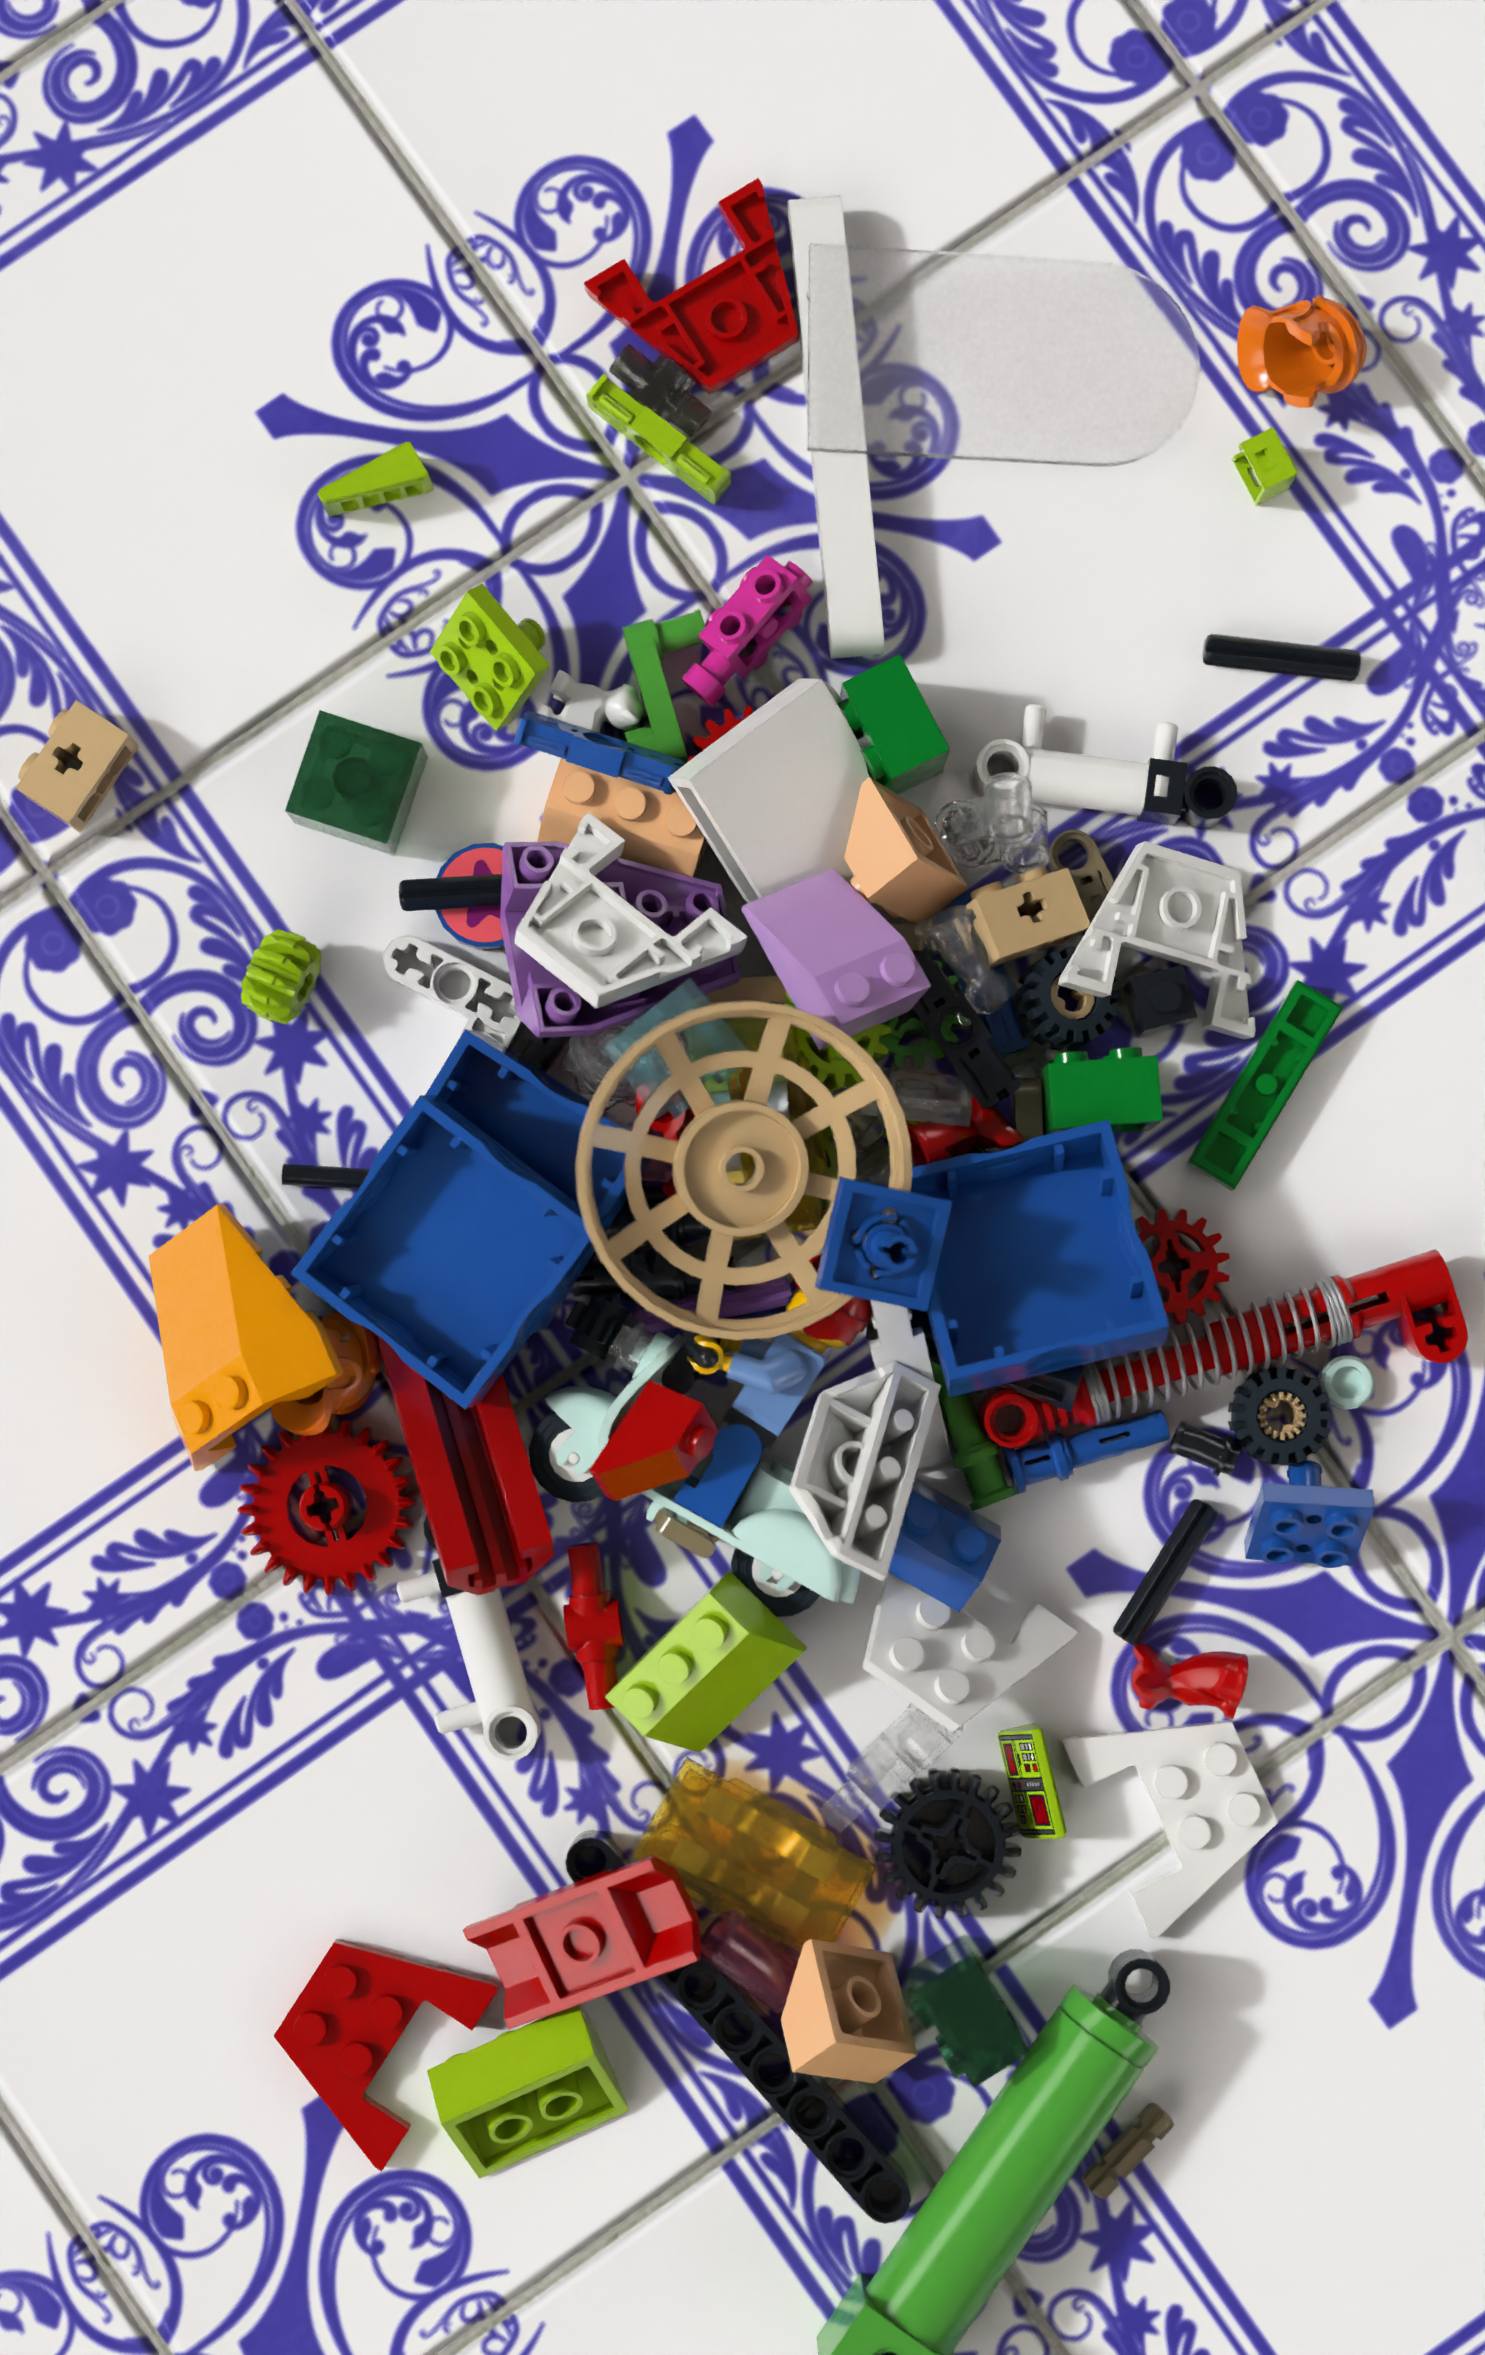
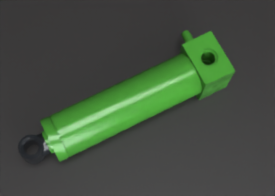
(1004, 2174)

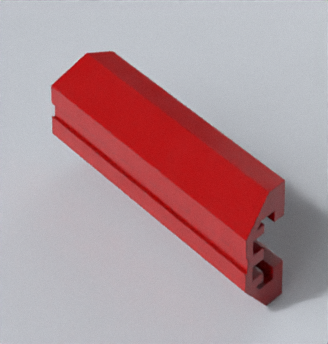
(471, 1481)

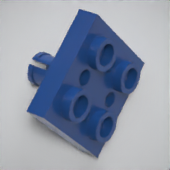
(904, 1248)
(1308, 1520)

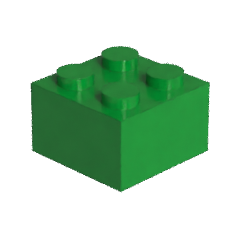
(893, 726)
(1114, 1089)

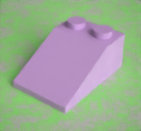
(836, 954)

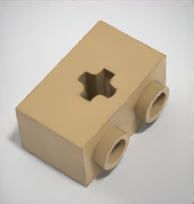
(73, 793)
(1049, 908)

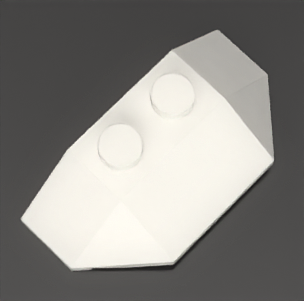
(863, 1462)

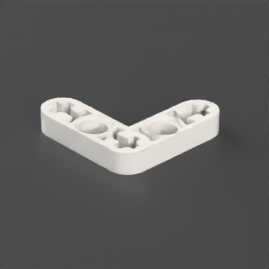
(482, 1020)

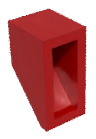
(654, 1443)

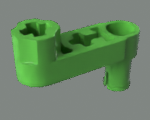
(646, 646)

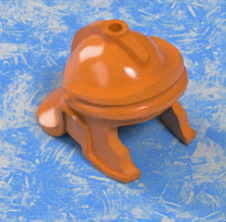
(1300, 349)
(359, 1360)

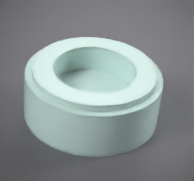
(1346, 1382)

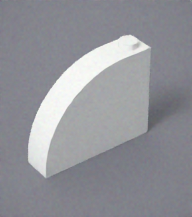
(778, 791)

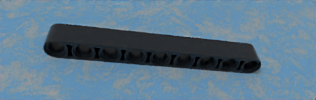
(780, 2092)

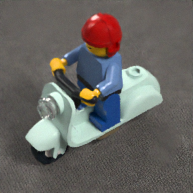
(773, 1540)

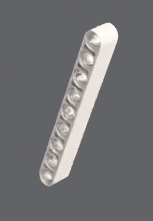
(838, 478)

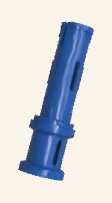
(1065, 1454)

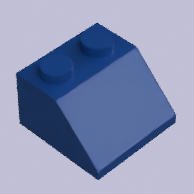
(943, 1546)

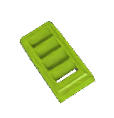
(383, 480)

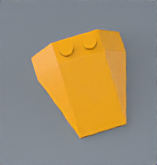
(230, 1335)

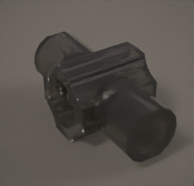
(662, 388)

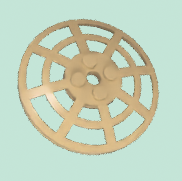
(702, 1157)

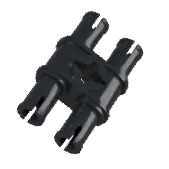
(663, 1277)

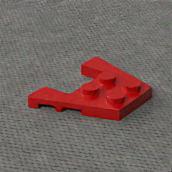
(722, 318)
(352, 2021)

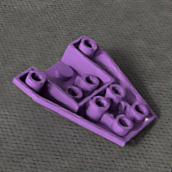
(661, 895)

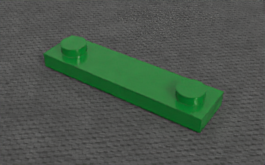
(1264, 1085)

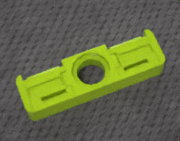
(658, 439)

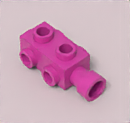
(745, 621)

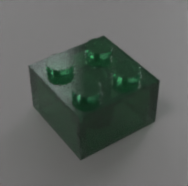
(356, 782)
(972, 2019)

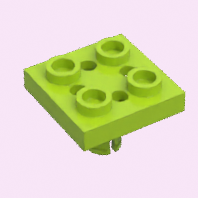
(491, 656)

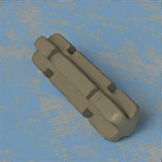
(1127, 2150)

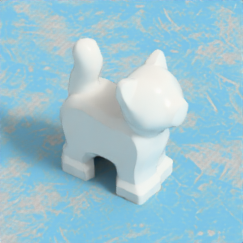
(592, 706)

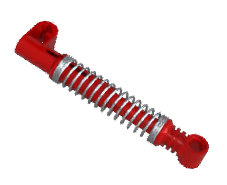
(1257, 1338)

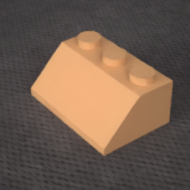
(652, 823)

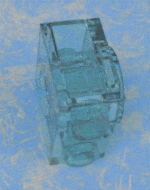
(701, 1041)

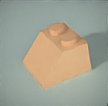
(899, 856)
(846, 2014)

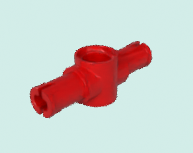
(592, 1623)

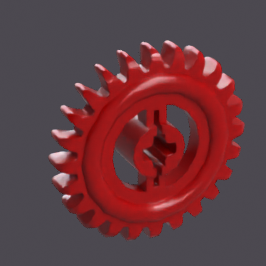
(343, 1556)

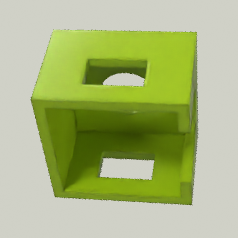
(1270, 464)

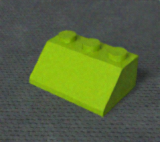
(706, 1668)
(526, 2090)

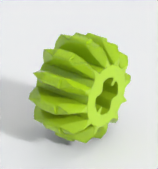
(281, 976)

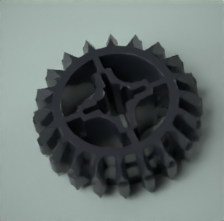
(936, 1868)

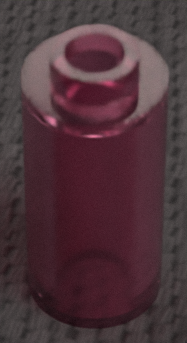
(749, 1959)

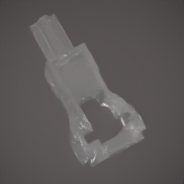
(888, 1765)

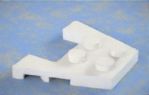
(1177, 912)
(601, 940)
(948, 1658)
(1201, 1796)

